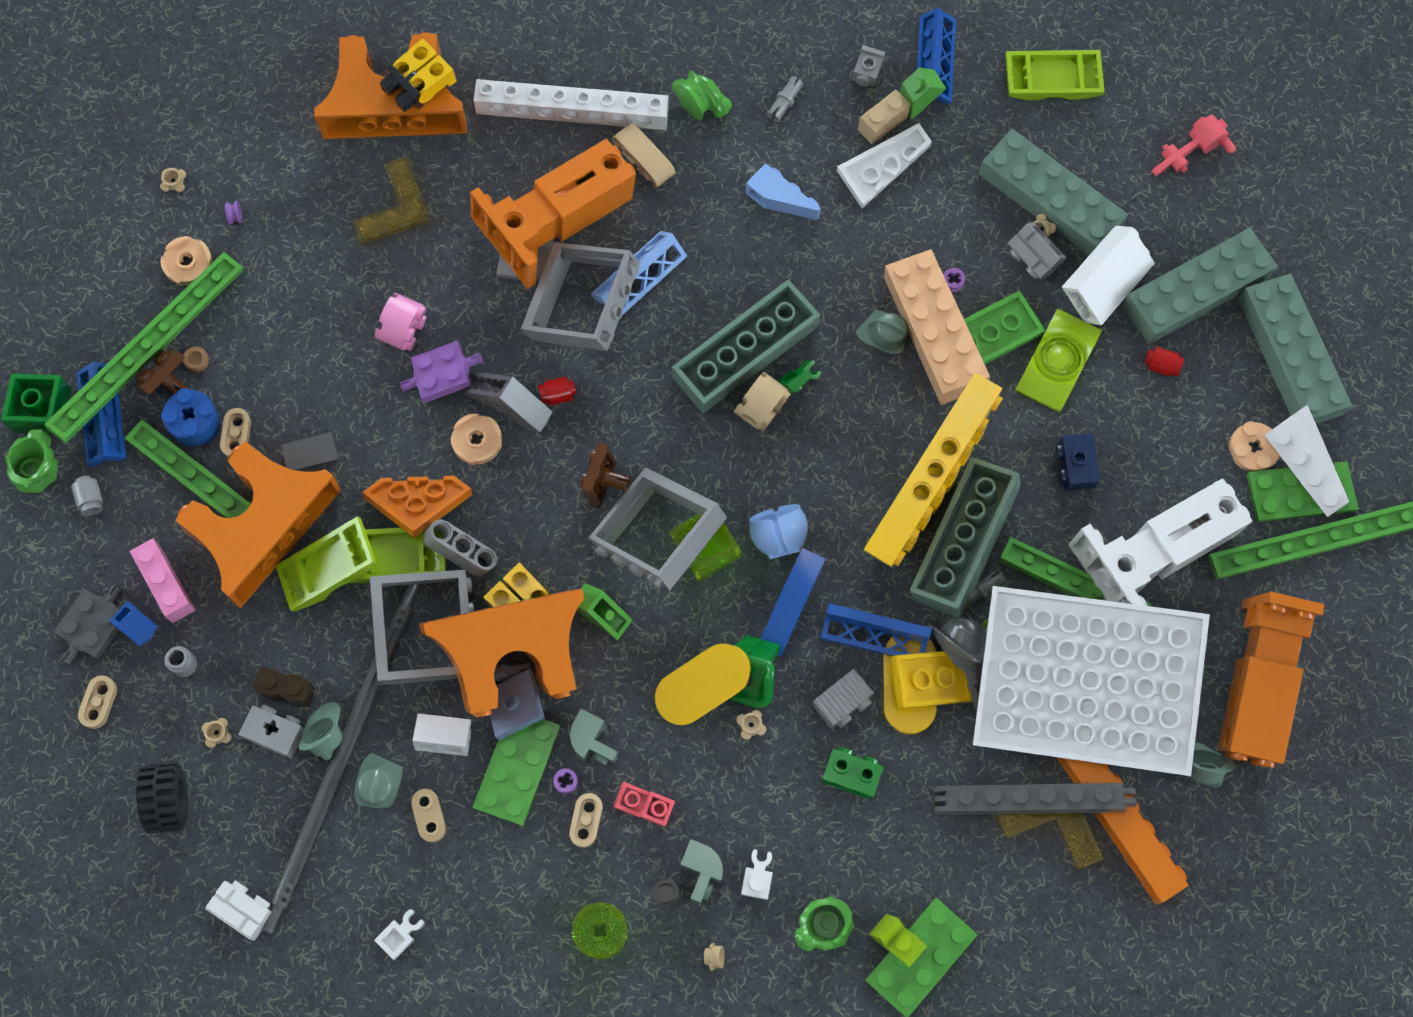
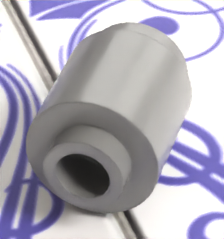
(87, 495)
(174, 658)

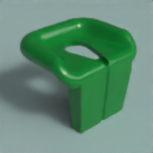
(761, 657)

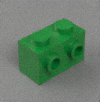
(852, 773)

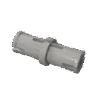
(785, 99)

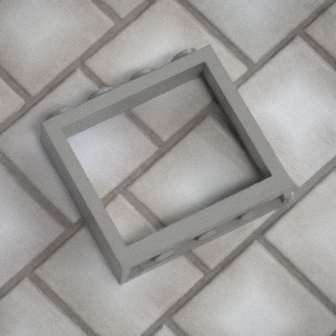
(551, 284)
(631, 504)
(376, 584)

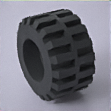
(162, 798)

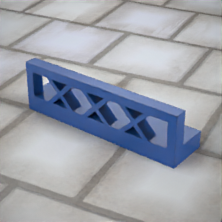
(931, 50)
(108, 425)
(875, 623)

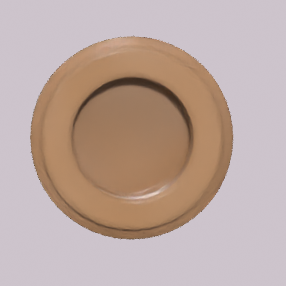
(195, 359)

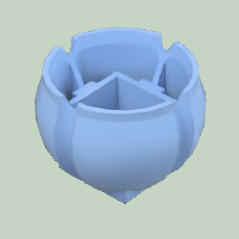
(779, 531)

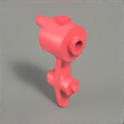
(1206, 134)

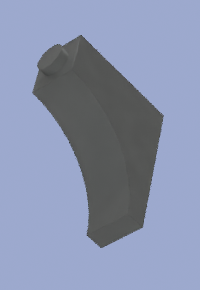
(509, 398)

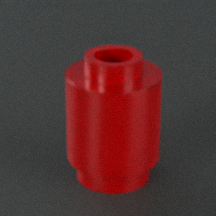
(1164, 361)
(557, 391)

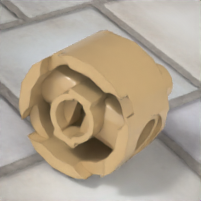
(761, 400)

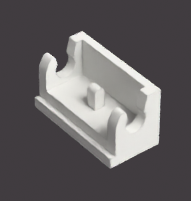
(442, 734)

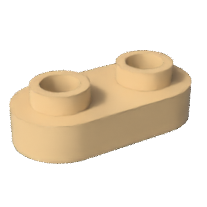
(234, 434)
(95, 702)
(430, 814)
(585, 820)

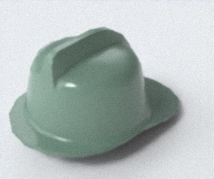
(884, 332)
(322, 732)
(1210, 766)
(377, 782)

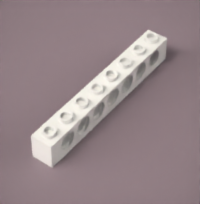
(571, 104)

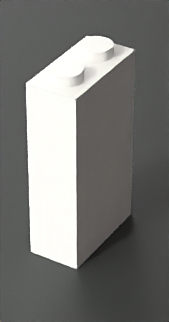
(1108, 275)

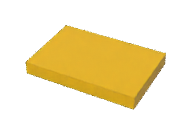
(928, 680)

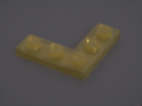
(407, 215)
(1072, 827)

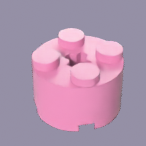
(399, 322)

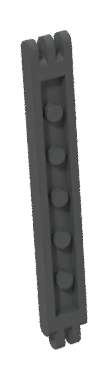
(1033, 799)

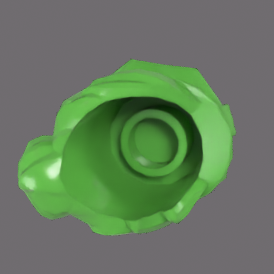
(700, 95)
(32, 462)
(824, 925)

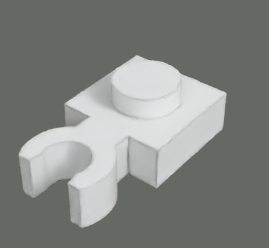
(757, 880)
(396, 937)

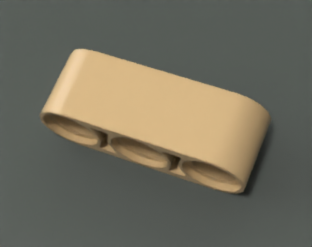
(644, 154)

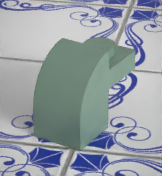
(584, 738)
(707, 864)

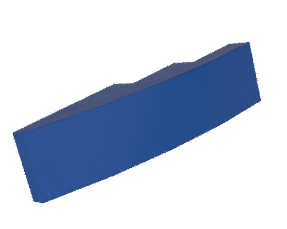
(793, 598)

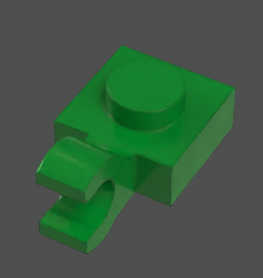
(797, 377)

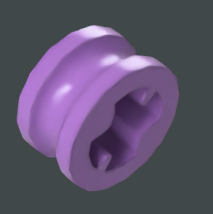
(233, 212)
(952, 272)
(561, 774)

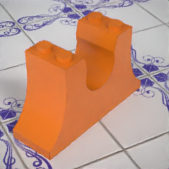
(362, 109)
(258, 540)
(483, 637)

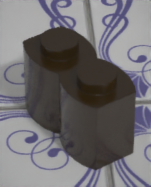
(277, 687)

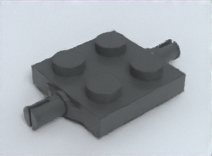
(88, 625)

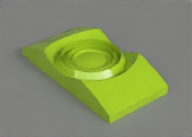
(1054, 74)
(1058, 360)
(401, 554)
(326, 565)

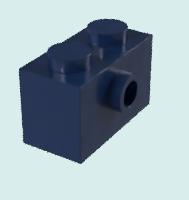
(1077, 462)

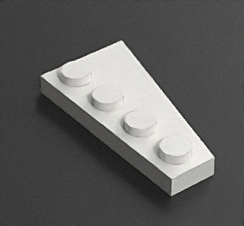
(879, 166)
(1306, 455)

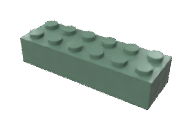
(1050, 189)
(1199, 285)
(745, 346)
(1294, 349)
(965, 537)

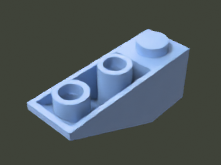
(776, 193)

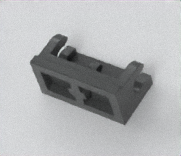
(310, 451)

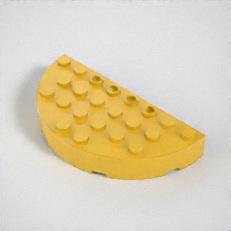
(935, 472)

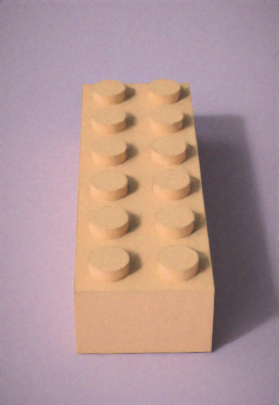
(934, 324)

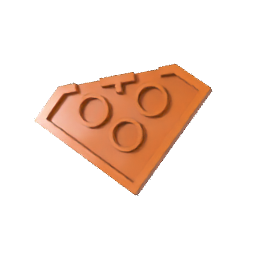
(417, 501)

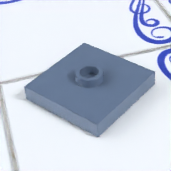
(517, 705)

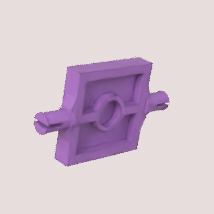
(441, 371)

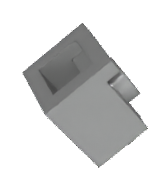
(868, 66)

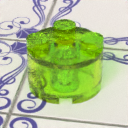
(600, 914)

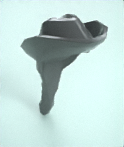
(965, 645)

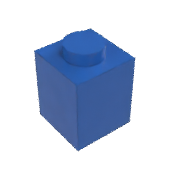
(134, 624)

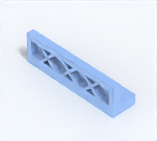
(646, 256)

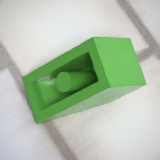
(921, 90)
(603, 612)

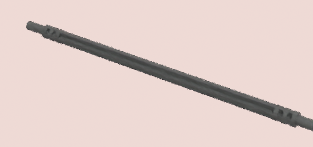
(337, 766)

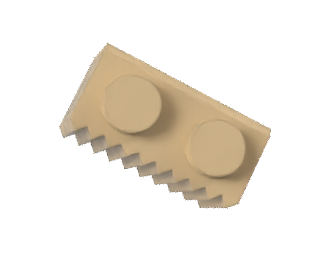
(884, 117)

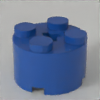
(178, 420)

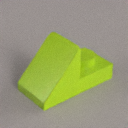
(897, 939)

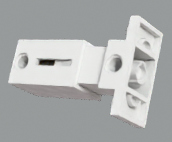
(1162, 543)

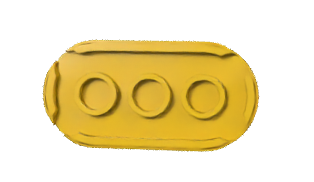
(702, 684)
(908, 720)

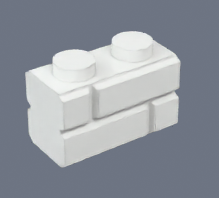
(239, 909)

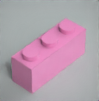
(162, 580)

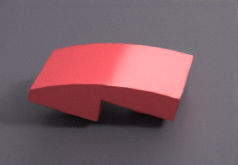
(643, 804)

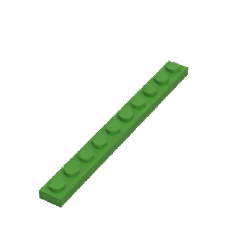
(143, 348)
(1312, 541)

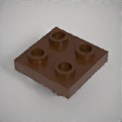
(160, 373)
(601, 476)

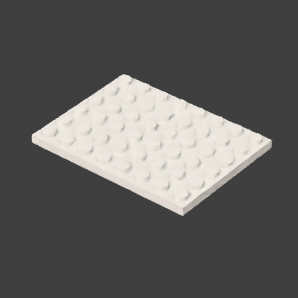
(1091, 680)

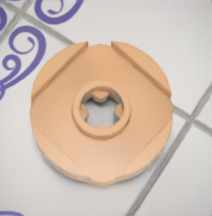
(174, 255)
(478, 425)
(1241, 450)

